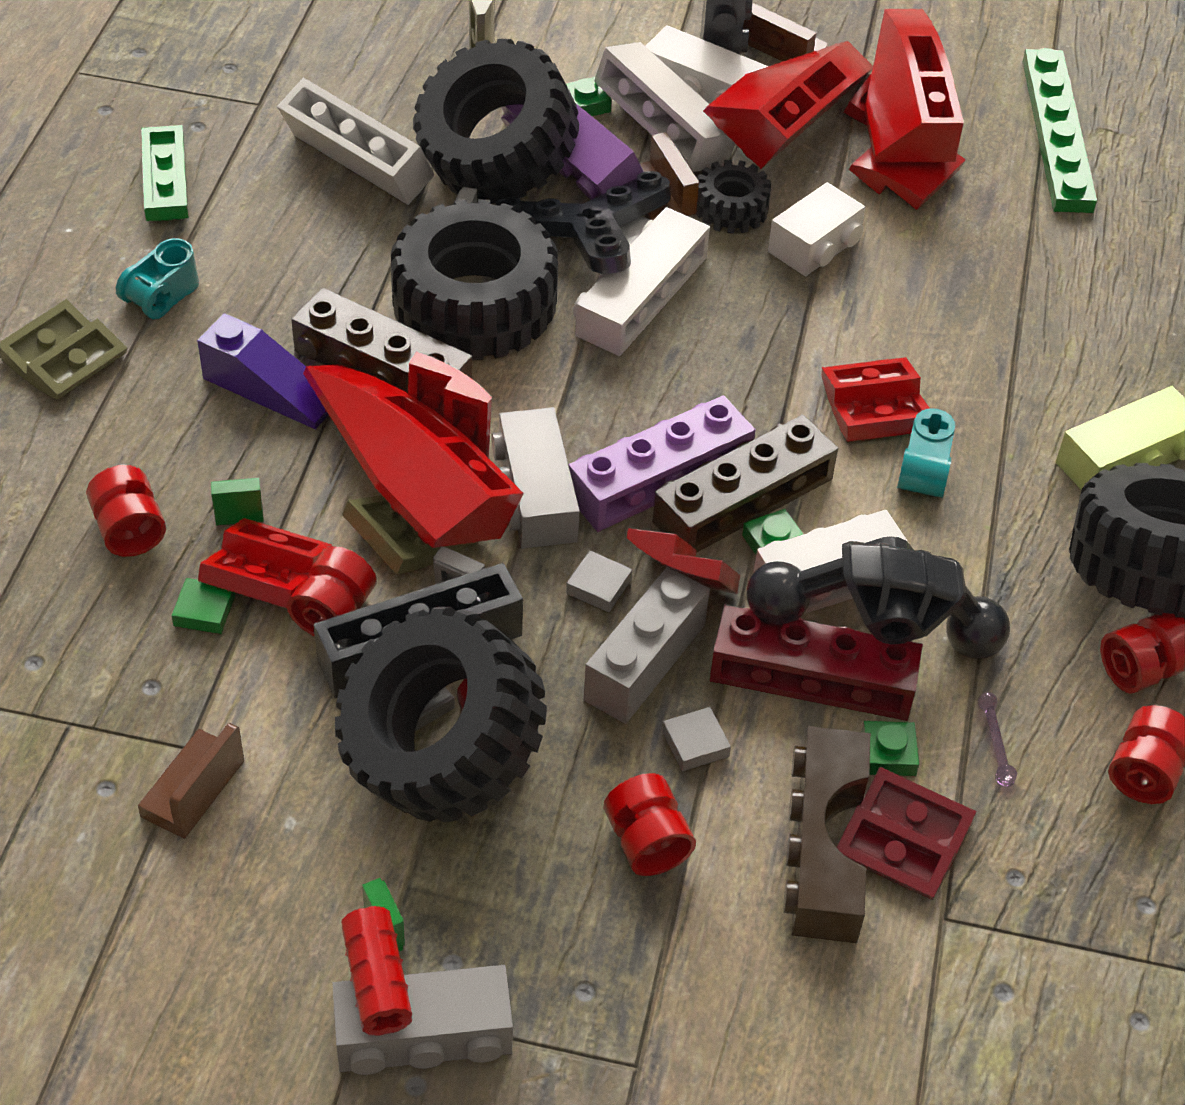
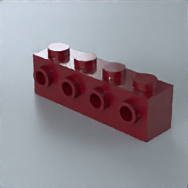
(816, 664)

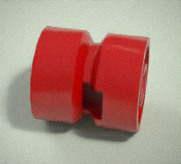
(126, 510)
(334, 586)
(1144, 652)
(1150, 756)
(649, 825)

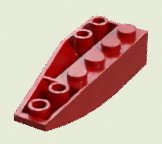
(912, 93)
(782, 100)
(417, 459)

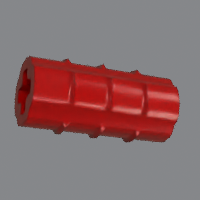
(376, 971)

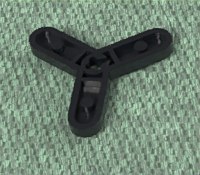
(598, 222)

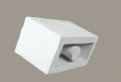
(816, 229)

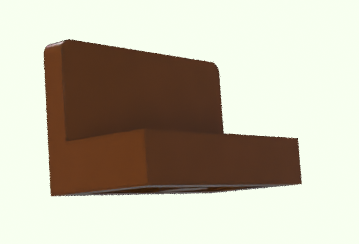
(780, 36)
(670, 164)
(193, 780)

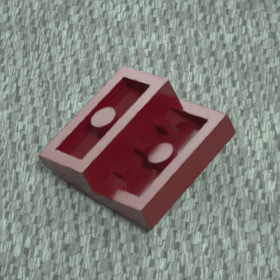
(906, 833)

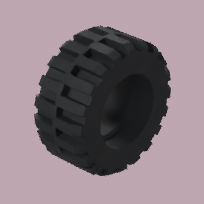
(475, 86)
(478, 242)
(1133, 536)
(483, 746)

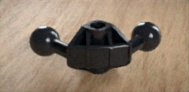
(895, 590)

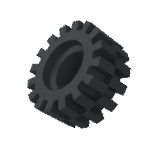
(746, 209)

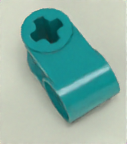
(163, 278)
(928, 454)

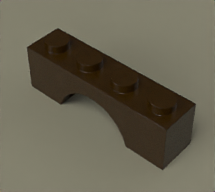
(827, 885)

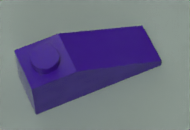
(258, 369)

